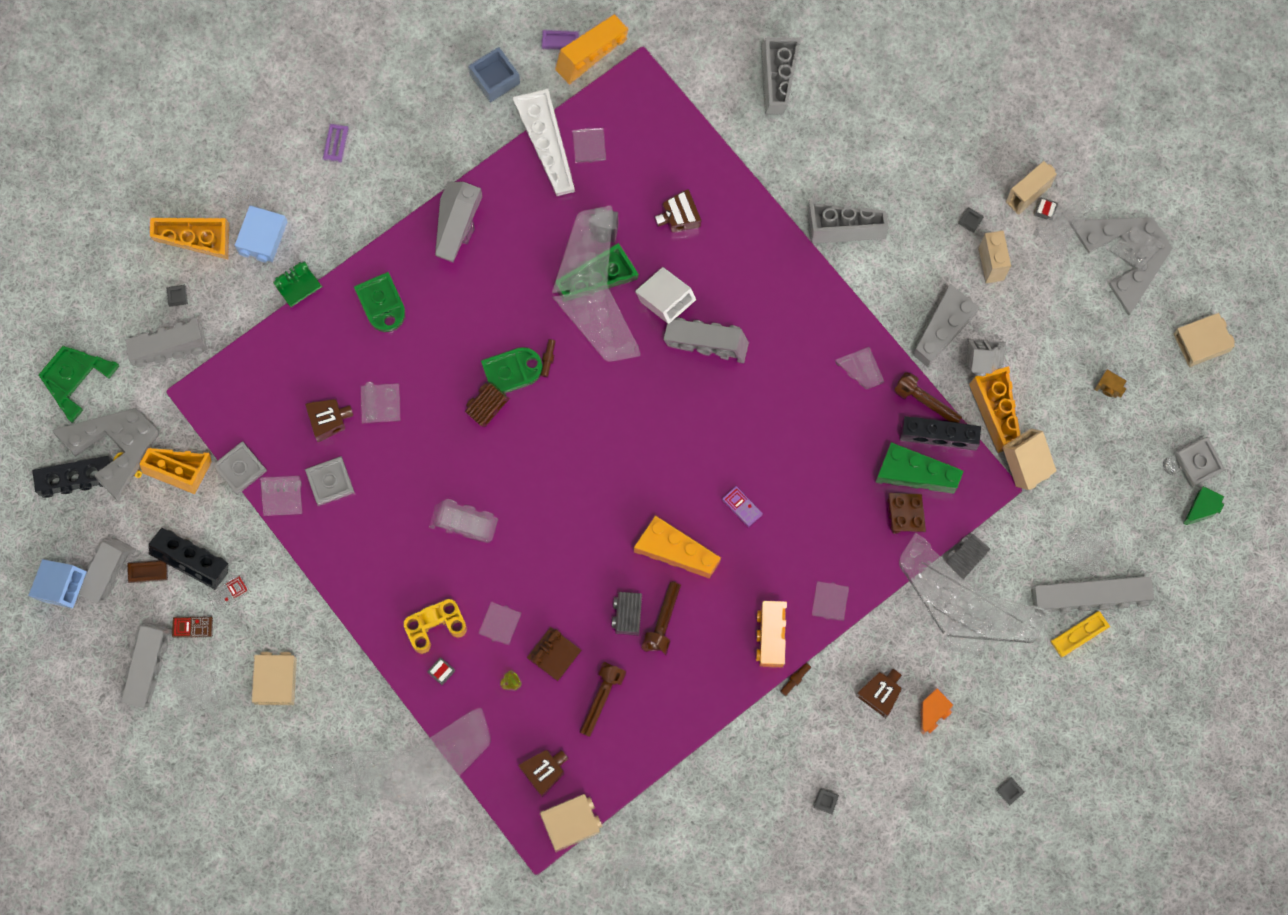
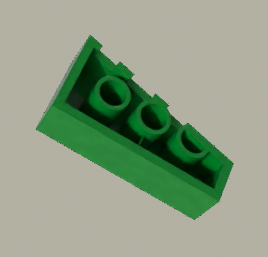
(619, 269)
(917, 471)

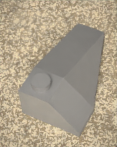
(456, 212)

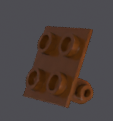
(906, 512)
(554, 654)

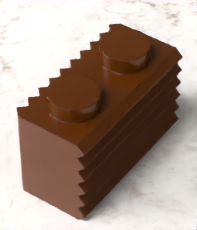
(486, 404)

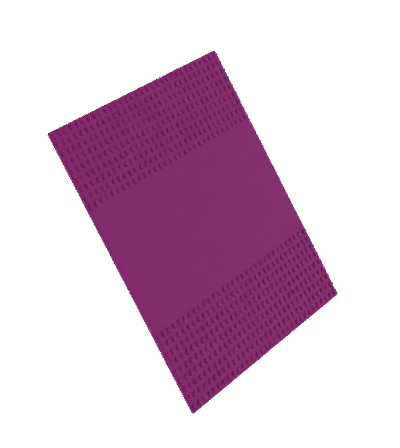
(590, 454)

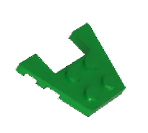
(67, 372)

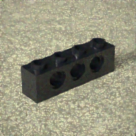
(940, 433)
(44, 476)
(193, 567)

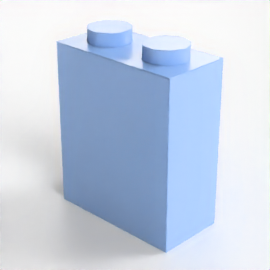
(260, 234)
(57, 583)

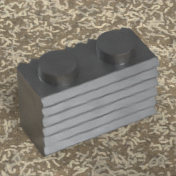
(967, 556)
(628, 613)

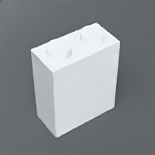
(665, 295)

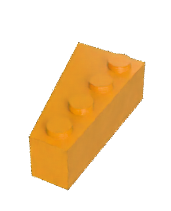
(590, 48)
(194, 234)
(997, 406)
(671, 546)

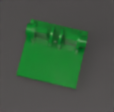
(297, 284)

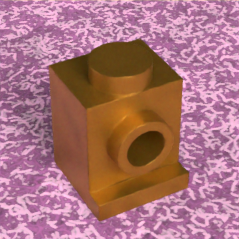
(1111, 384)

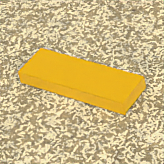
(1080, 634)

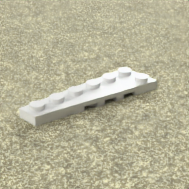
(541, 125)

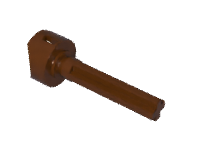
(908, 386)
(657, 640)
(611, 676)

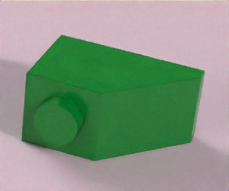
(1205, 506)

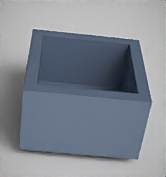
(494, 74)

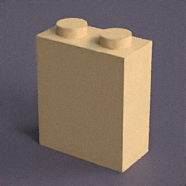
(1031, 187)
(994, 256)
(1204, 339)
(1029, 459)
(274, 679)
(571, 822)

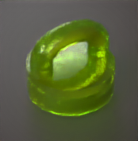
(512, 680)

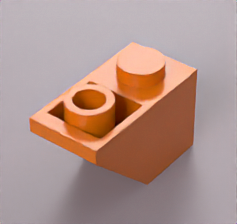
(932, 709)

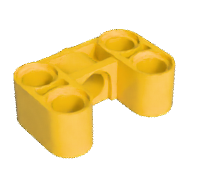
(431, 617)

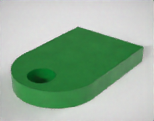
(381, 301)
(510, 369)

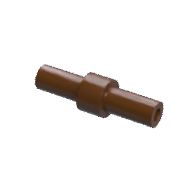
(548, 358)
(795, 679)

